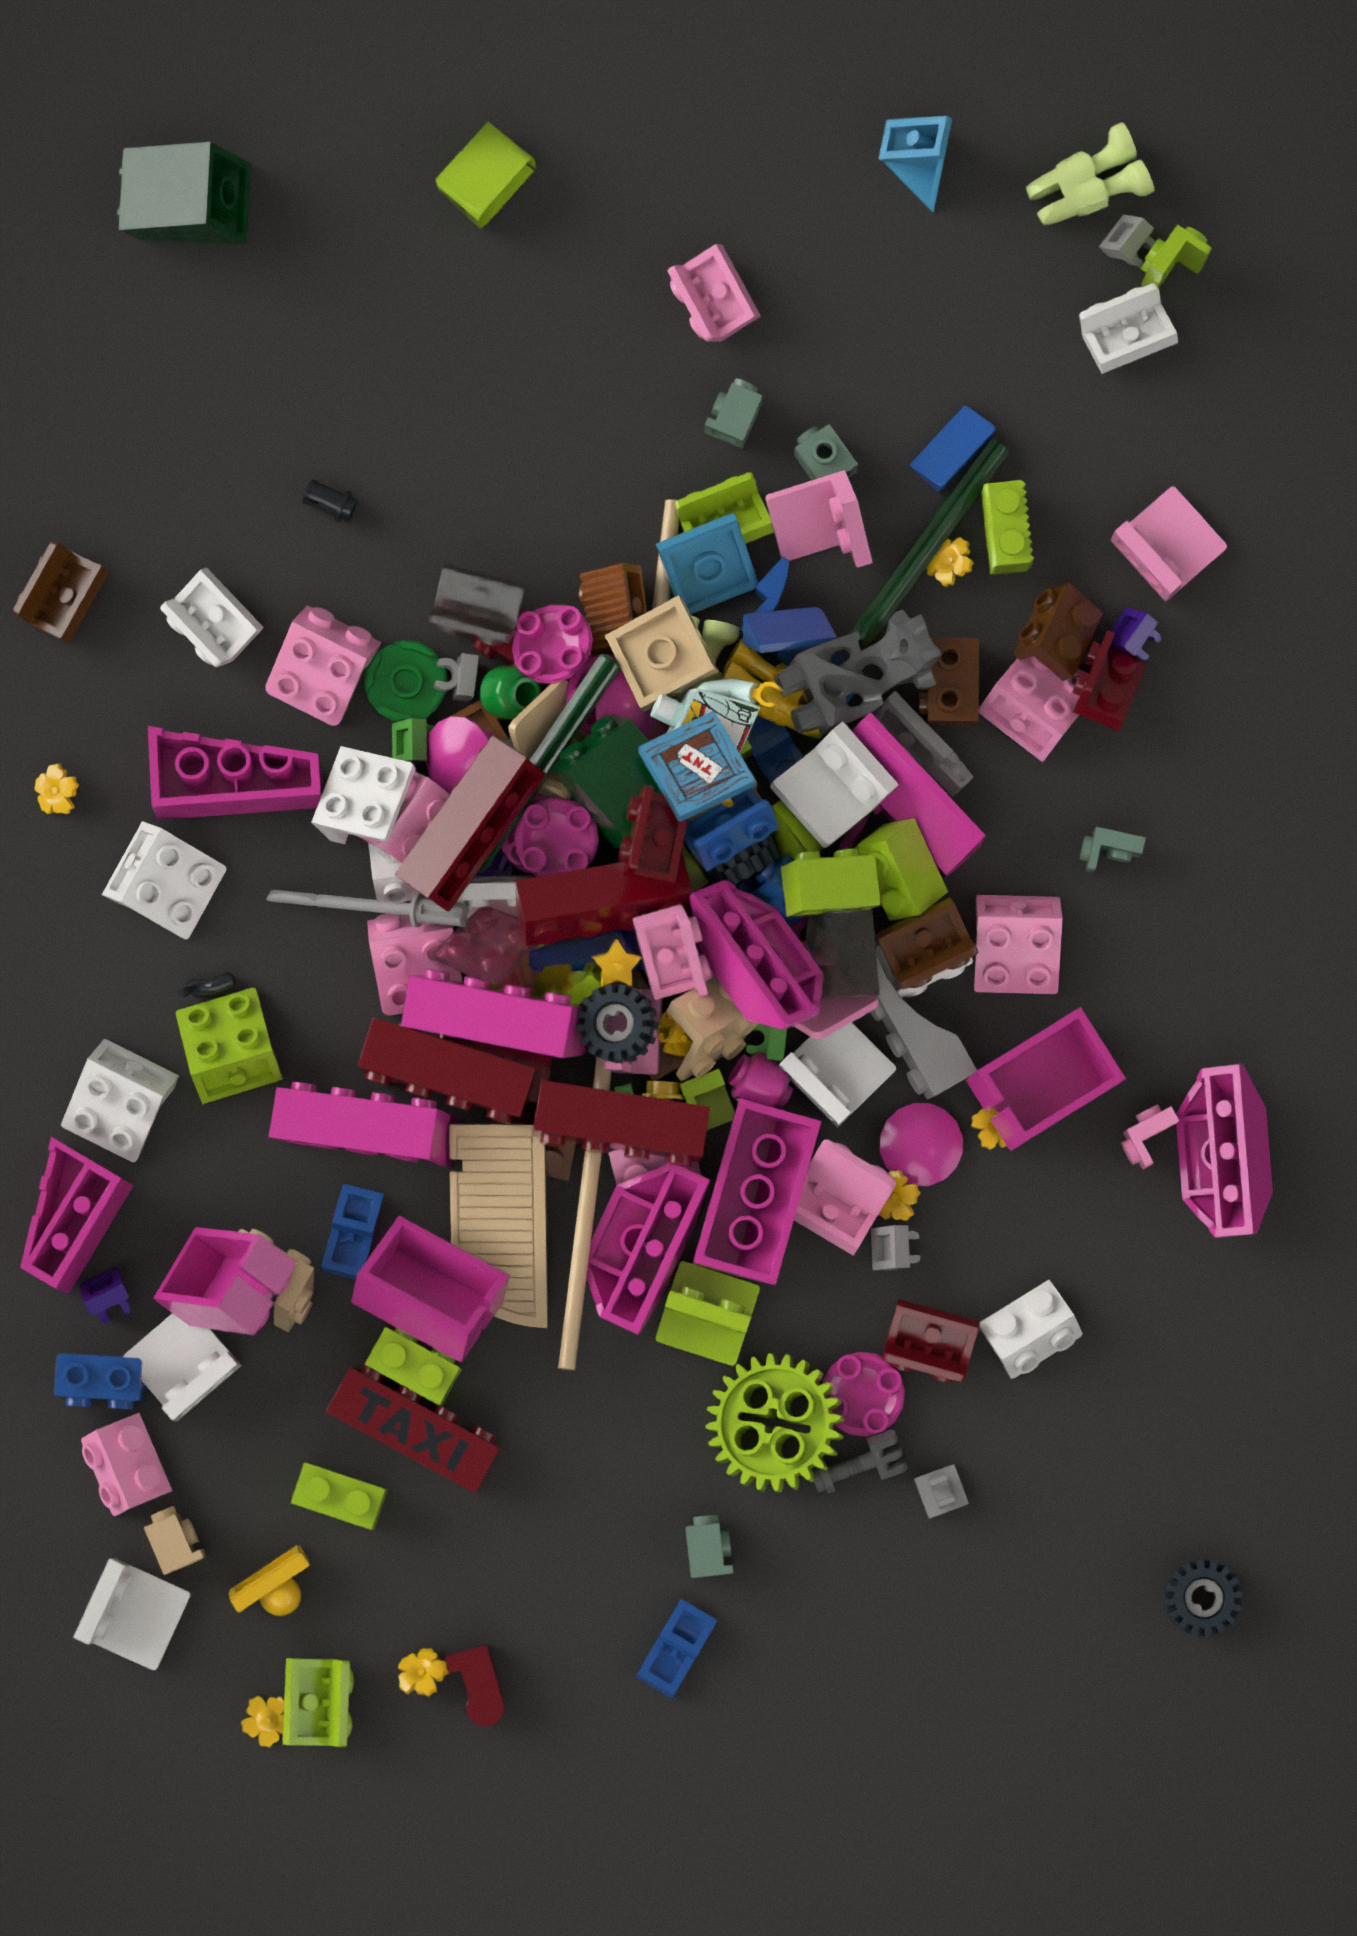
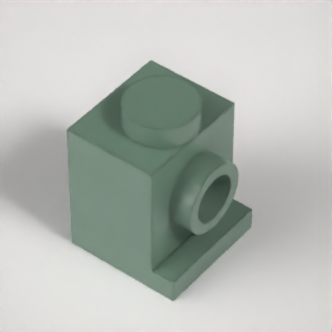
(734, 413)
(707, 1547)

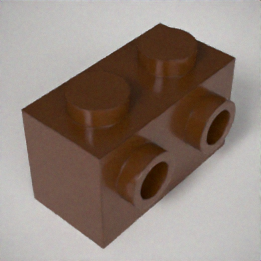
(956, 692)

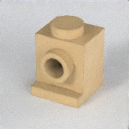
(173, 1540)

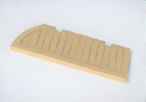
(502, 1211)

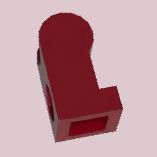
(484, 1692)

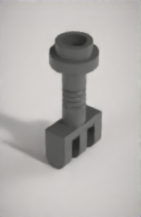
(884, 1455)

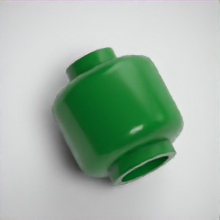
(507, 692)

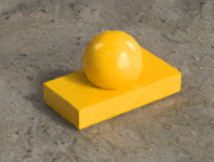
(273, 1585)

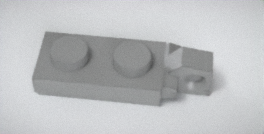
(923, 744)

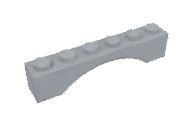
(931, 1053)

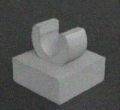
(1127, 238)
(463, 676)
(891, 1247)
(941, 1491)

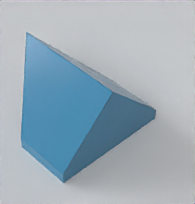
(917, 153)

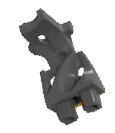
(902, 656)

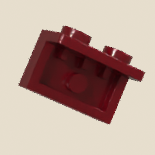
(655, 839)
(930, 1341)

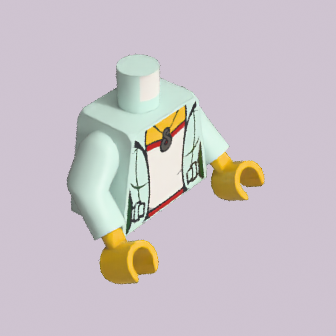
(729, 698)

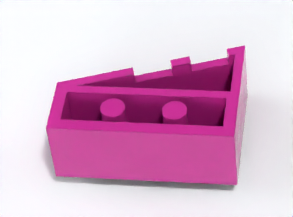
(71, 1216)

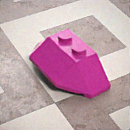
(756, 956)
(1225, 1151)
(642, 1242)

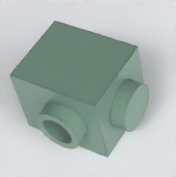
(823, 453)

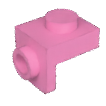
(1150, 1123)

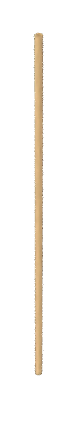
(602, 1081)

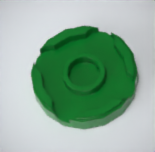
(403, 680)

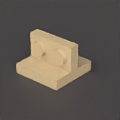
(661, 653)

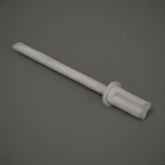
(419, 910)

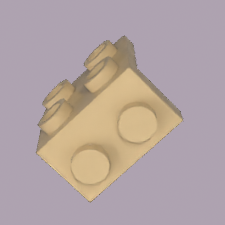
(532, 726)
(712, 1025)
(294, 1302)

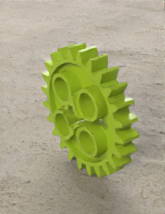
(783, 1387)

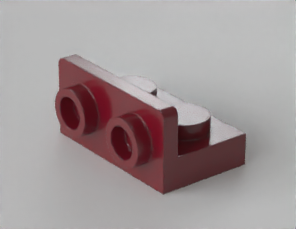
(1109, 685)

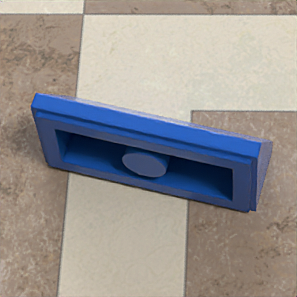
(953, 448)
(786, 629)

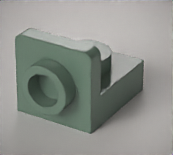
(1118, 845)

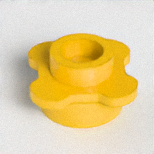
(663, 1090)

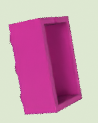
(1045, 1078)
(225, 1280)
(430, 1288)

